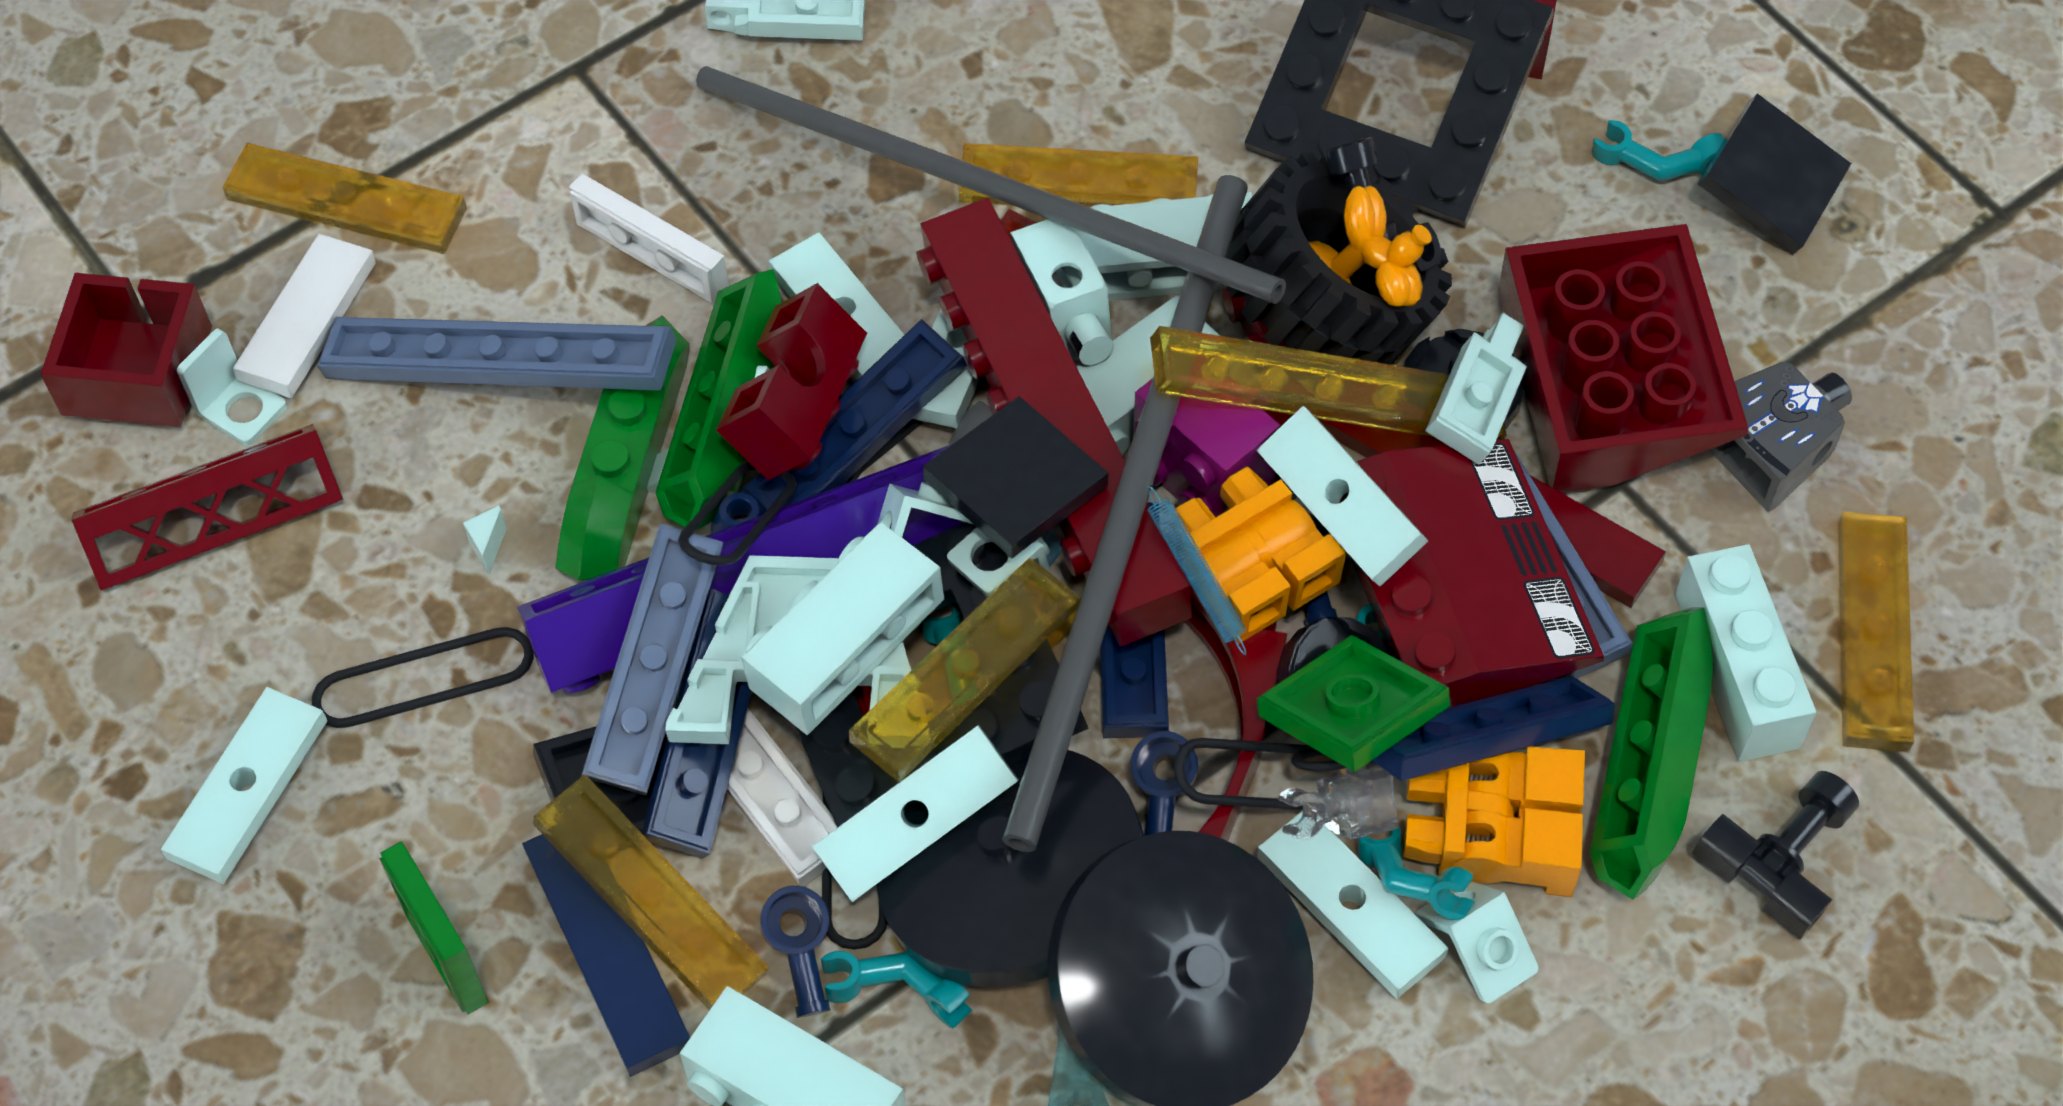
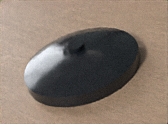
(989, 910)
(1180, 971)

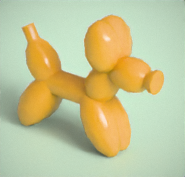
(1365, 227)

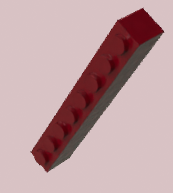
(1025, 357)

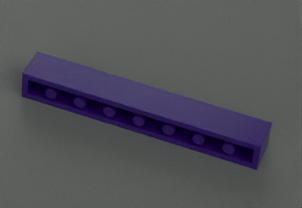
(584, 625)

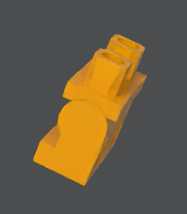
(1260, 551)

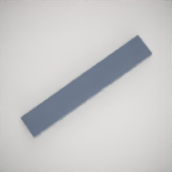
(498, 353)

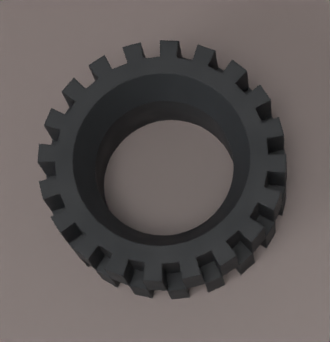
(1318, 306)

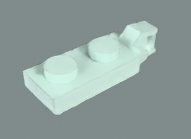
(788, 18)
(1479, 391)

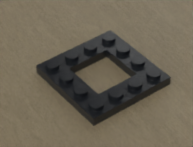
(1438, 178)
(1006, 717)

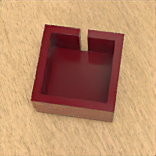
(115, 363)

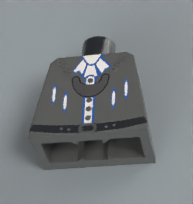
(1789, 430)

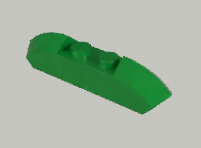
(728, 357)
(616, 471)
(1654, 750)

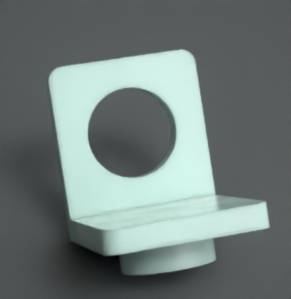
(214, 388)
(901, 499)
(988, 581)
(1487, 941)

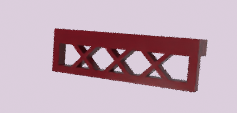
(196, 484)

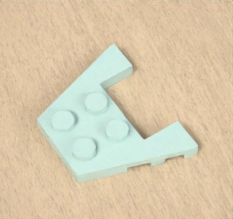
(756, 601)

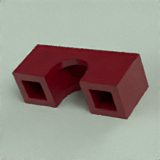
(784, 411)

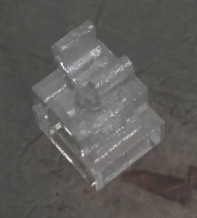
(1346, 803)

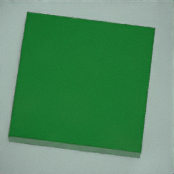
(1353, 702)
(433, 928)

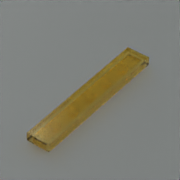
(1290, 378)

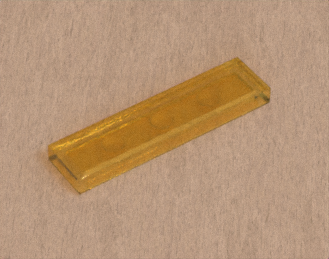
(1086, 175)
(345, 198)
(1875, 632)
(963, 669)
(648, 893)

